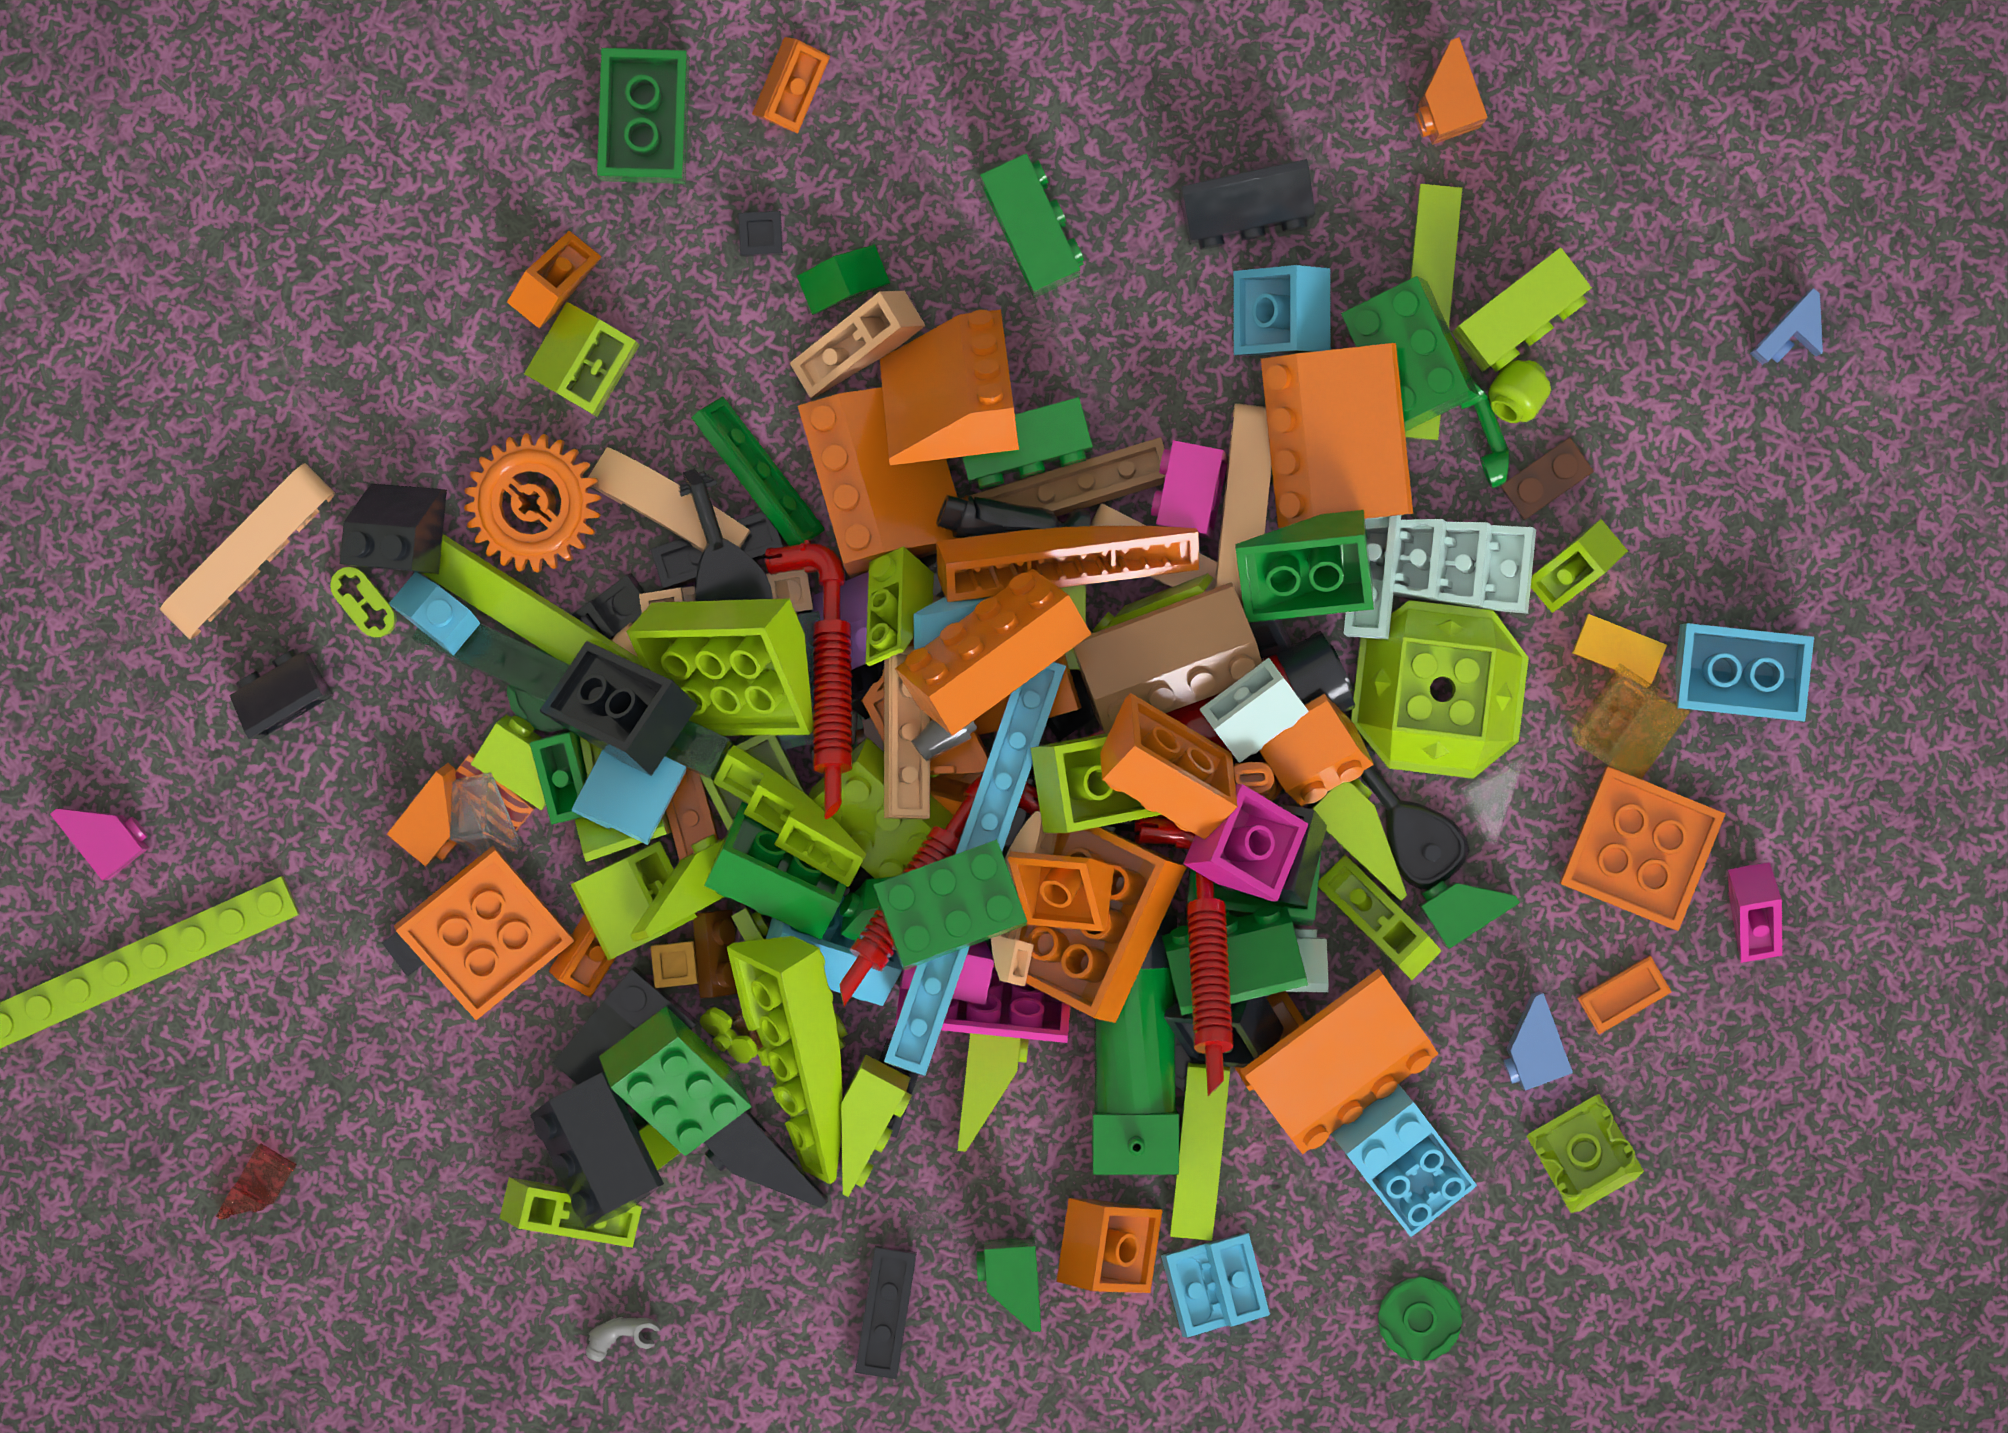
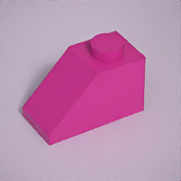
(103, 839)
(1756, 911)

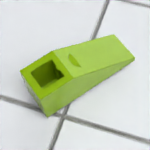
(896, 590)
(865, 1113)

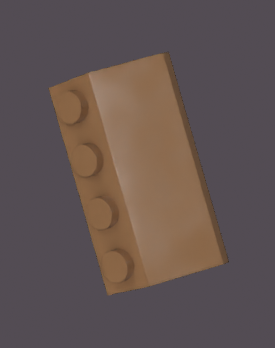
(1169, 655)

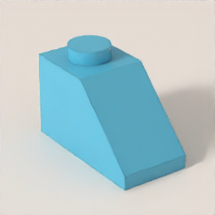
(435, 612)

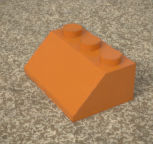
(1169, 768)

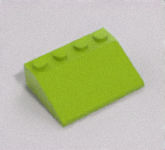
(733, 660)

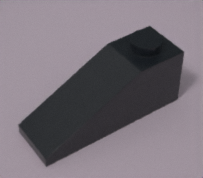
(756, 1156)

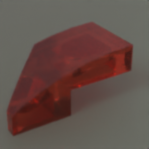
(258, 1183)

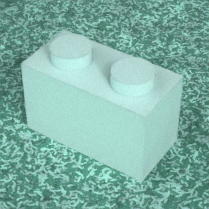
(1254, 710)

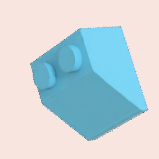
(1281, 310)

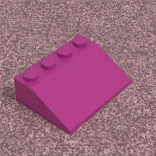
(1007, 1013)

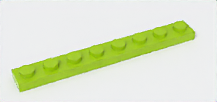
(145, 960)

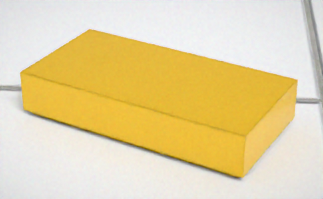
(1613, 644)

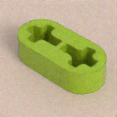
(355, 608)

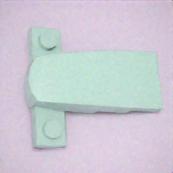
(1444, 565)

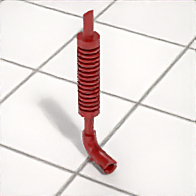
(831, 666)
(876, 942)
(1207, 956)

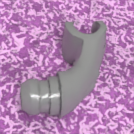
(606, 1334)

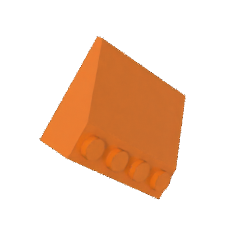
(950, 392)
(1337, 433)
(867, 499)
(1097, 967)
(1340, 1062)

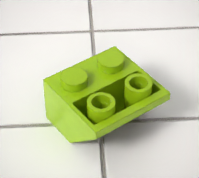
(582, 359)
(621, 894)

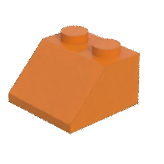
(1451, 98)
(1317, 752)
(1109, 1246)

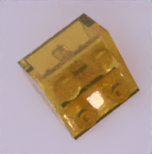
(1628, 723)

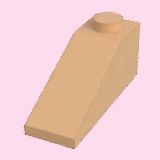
(858, 341)

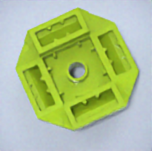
(1395, 699)

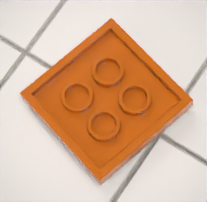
(1642, 848)
(484, 933)

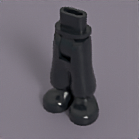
(986, 516)

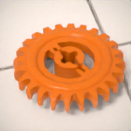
(562, 530)

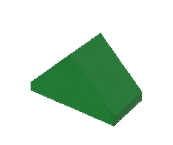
(843, 278)

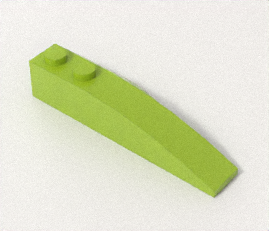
(792, 1010)

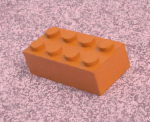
(992, 650)

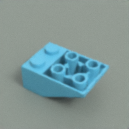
(1404, 1160)

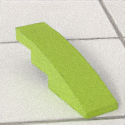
(792, 815)
(1199, 1156)

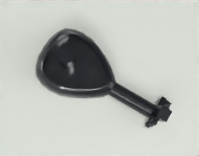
(724, 568)
(1421, 840)

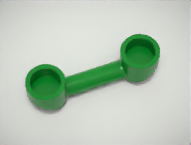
(1496, 463)

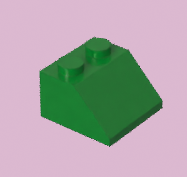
(1012, 1277)

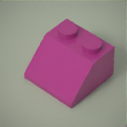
(1190, 487)
(1250, 847)

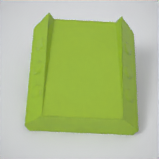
(1585, 1154)

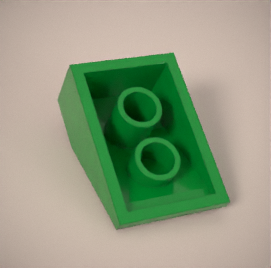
(1307, 569)

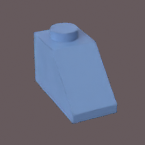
(1536, 1047)

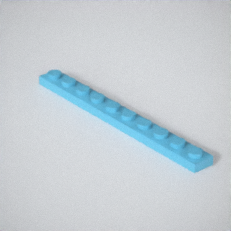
(987, 821)

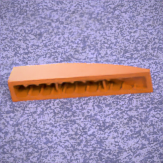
(1063, 555)

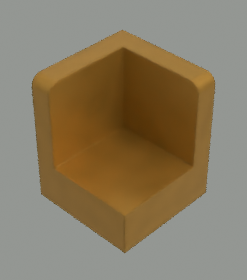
(674, 964)

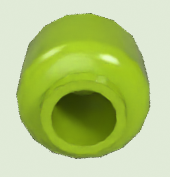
(1519, 391)

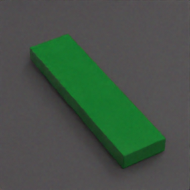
(757, 472)

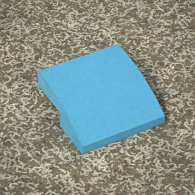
(627, 797)
(1215, 1285)

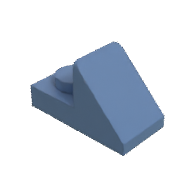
(1801, 322)

